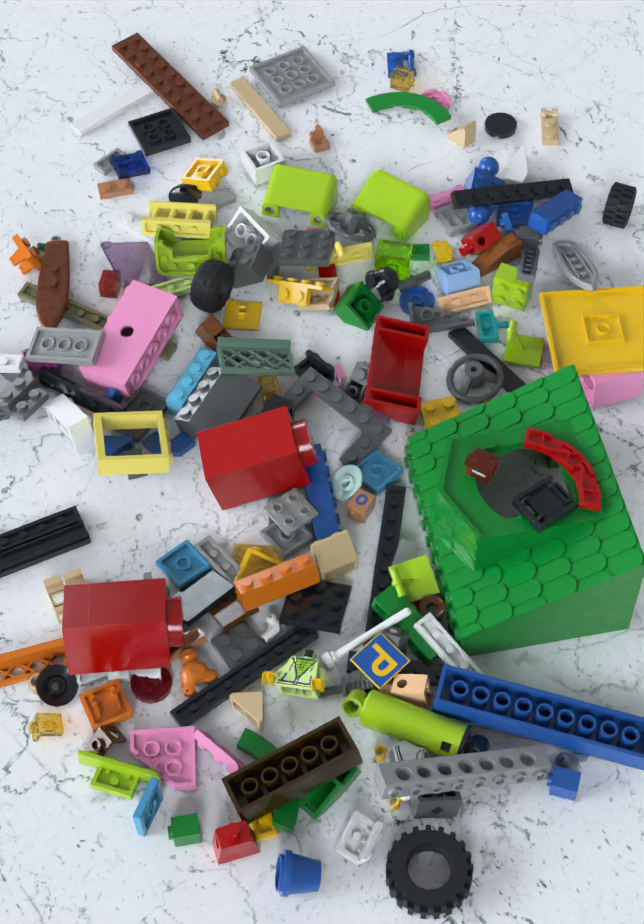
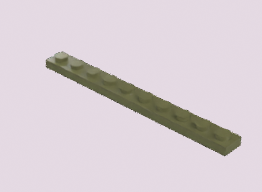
(85, 316)

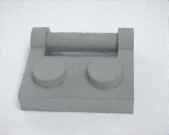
(459, 217)

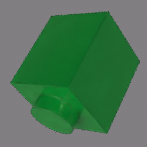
(184, 830)

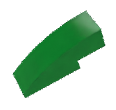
(325, 795)

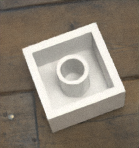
(260, 160)

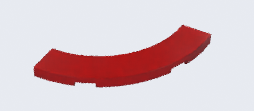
(572, 461)

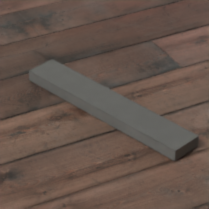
(528, 264)

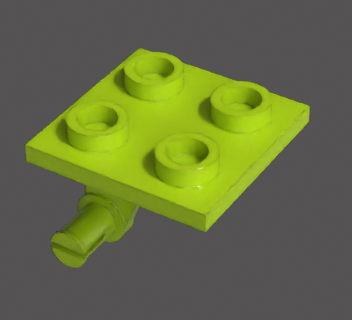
(522, 349)
(414, 579)

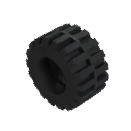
(619, 205)

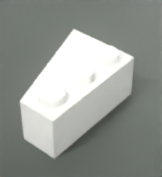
(71, 421)

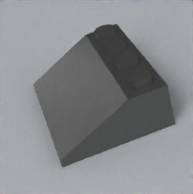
(216, 401)

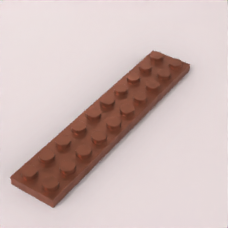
(170, 86)

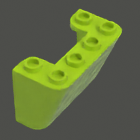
(301, 191)

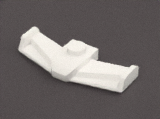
(123, 676)

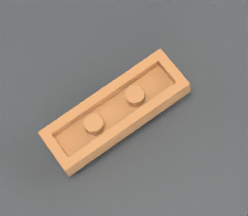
(465, 299)

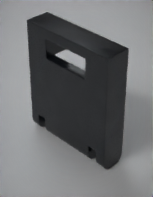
(547, 502)

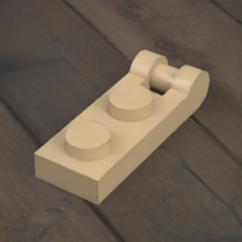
(549, 127)

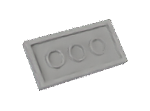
(65, 346)

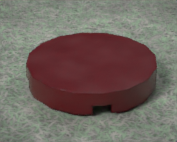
(150, 689)

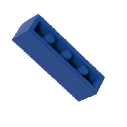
(555, 212)

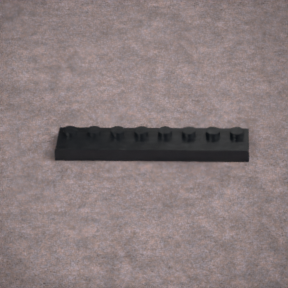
(41, 540)

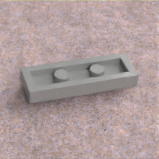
(218, 558)

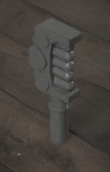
(351, 681)

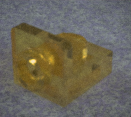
(46, 725)

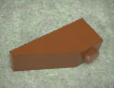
(502, 251)

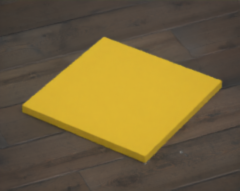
(595, 329)

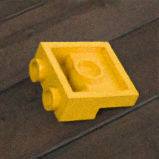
(205, 173)
(254, 562)

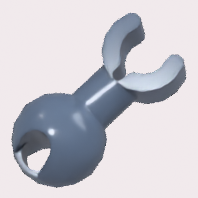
(565, 760)

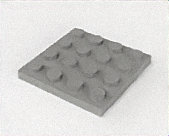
(292, 76)

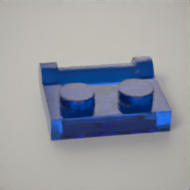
(130, 165)

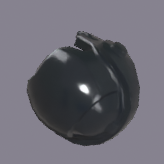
(384, 280)

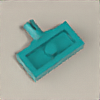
(488, 326)

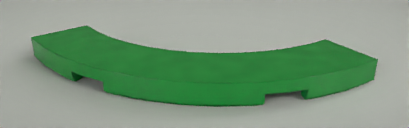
(413, 101)
(257, 747)

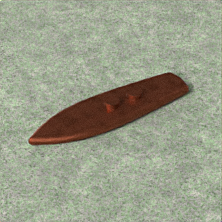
(53, 283)

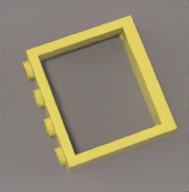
(131, 463)

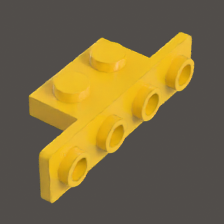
(296, 292)

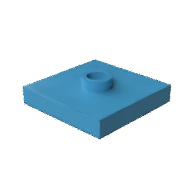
(379, 471)
(183, 564)
(148, 806)

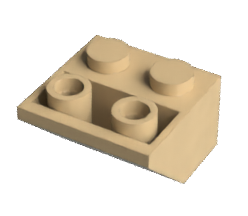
(334, 556)

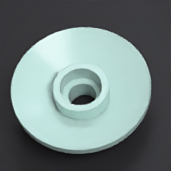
(346, 482)

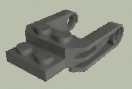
(21, 396)

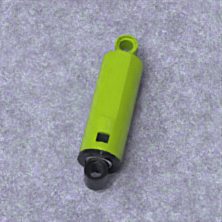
(413, 724)

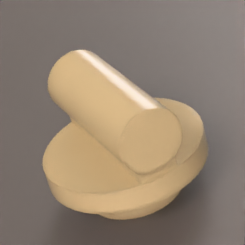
(217, 99)

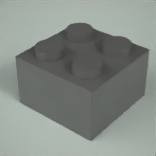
(249, 264)

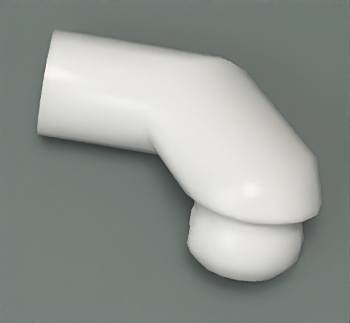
(273, 628)

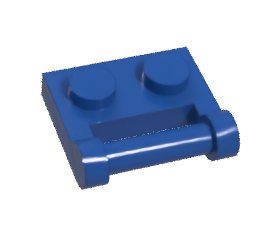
(396, 59)

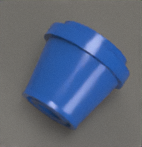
(296, 874)

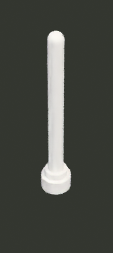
(331, 658)

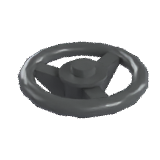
(351, 223)
(475, 377)

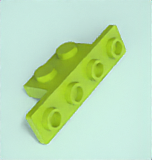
(116, 776)

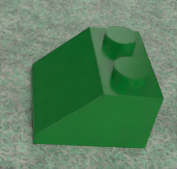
(358, 306)

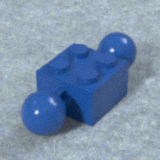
(483, 177)

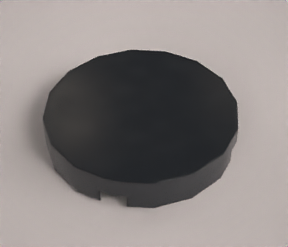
(500, 125)

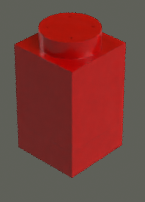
(257, 457)
(120, 626)

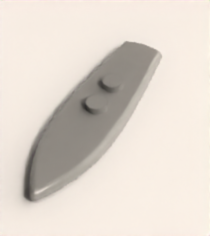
(576, 265)

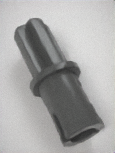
(414, 280)

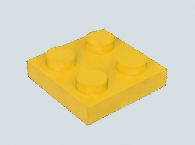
(438, 410)

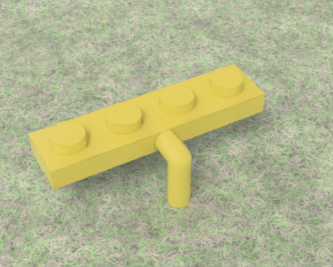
(349, 254)

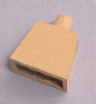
(411, 688)

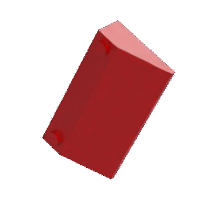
(396, 368)

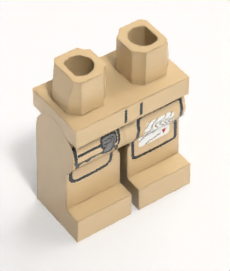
(55, 589)

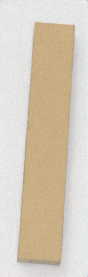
(260, 109)

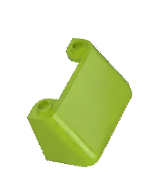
(394, 203)
(187, 255)

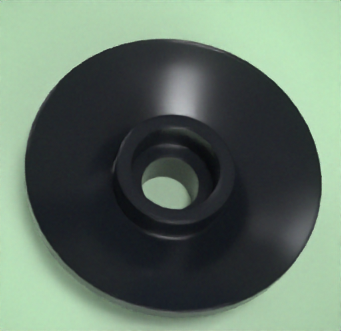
(185, 193)
(66, 684)

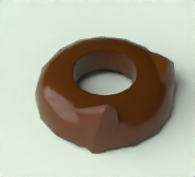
(432, 600)

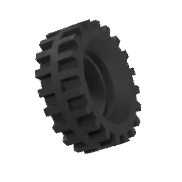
(429, 900)

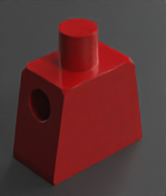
(479, 239)
(234, 842)

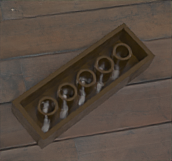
(292, 770)

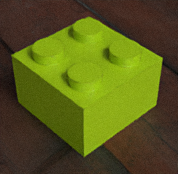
(509, 290)

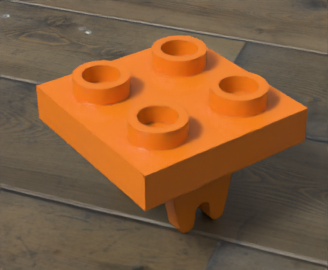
(26, 255)
(106, 705)

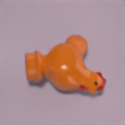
(194, 672)

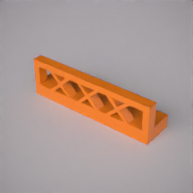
(29, 656)

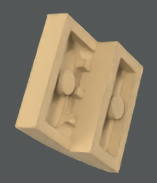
(321, 298)

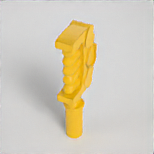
(442, 252)

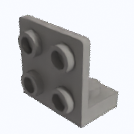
(289, 512)

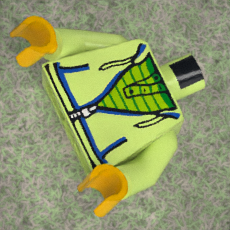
(299, 677)

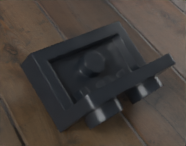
(314, 360)

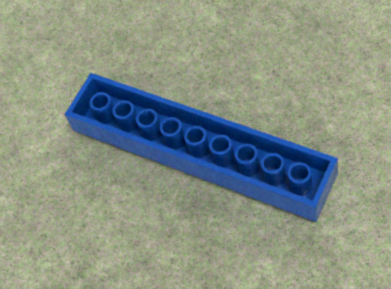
(541, 716)

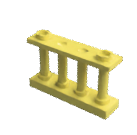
(184, 219)

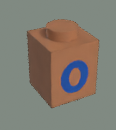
(361, 505)

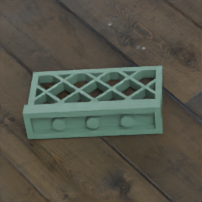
(255, 349)

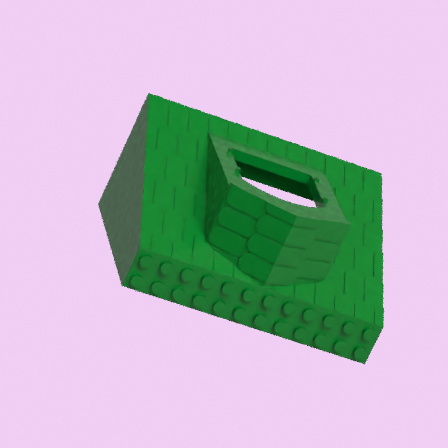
(497, 573)

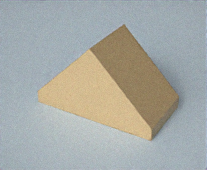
(463, 134)
(250, 706)

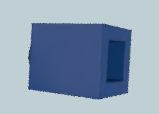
(564, 783)

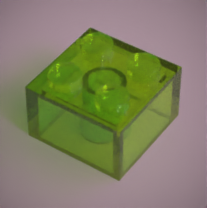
(396, 256)

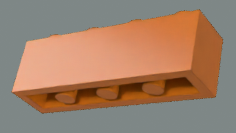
(277, 582)

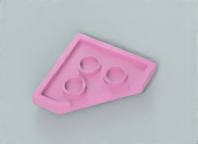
(169, 752)

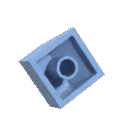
(457, 276)

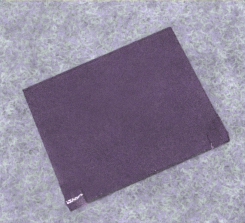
(133, 262)

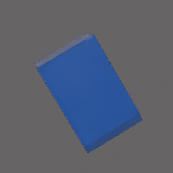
(117, 444)

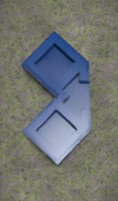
(179, 444)

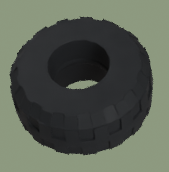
(212, 285)

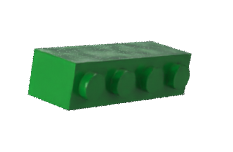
(389, 604)

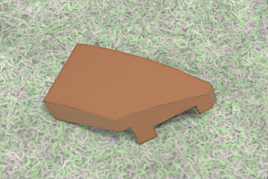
(317, 140)

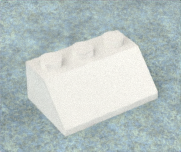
(249, 229)

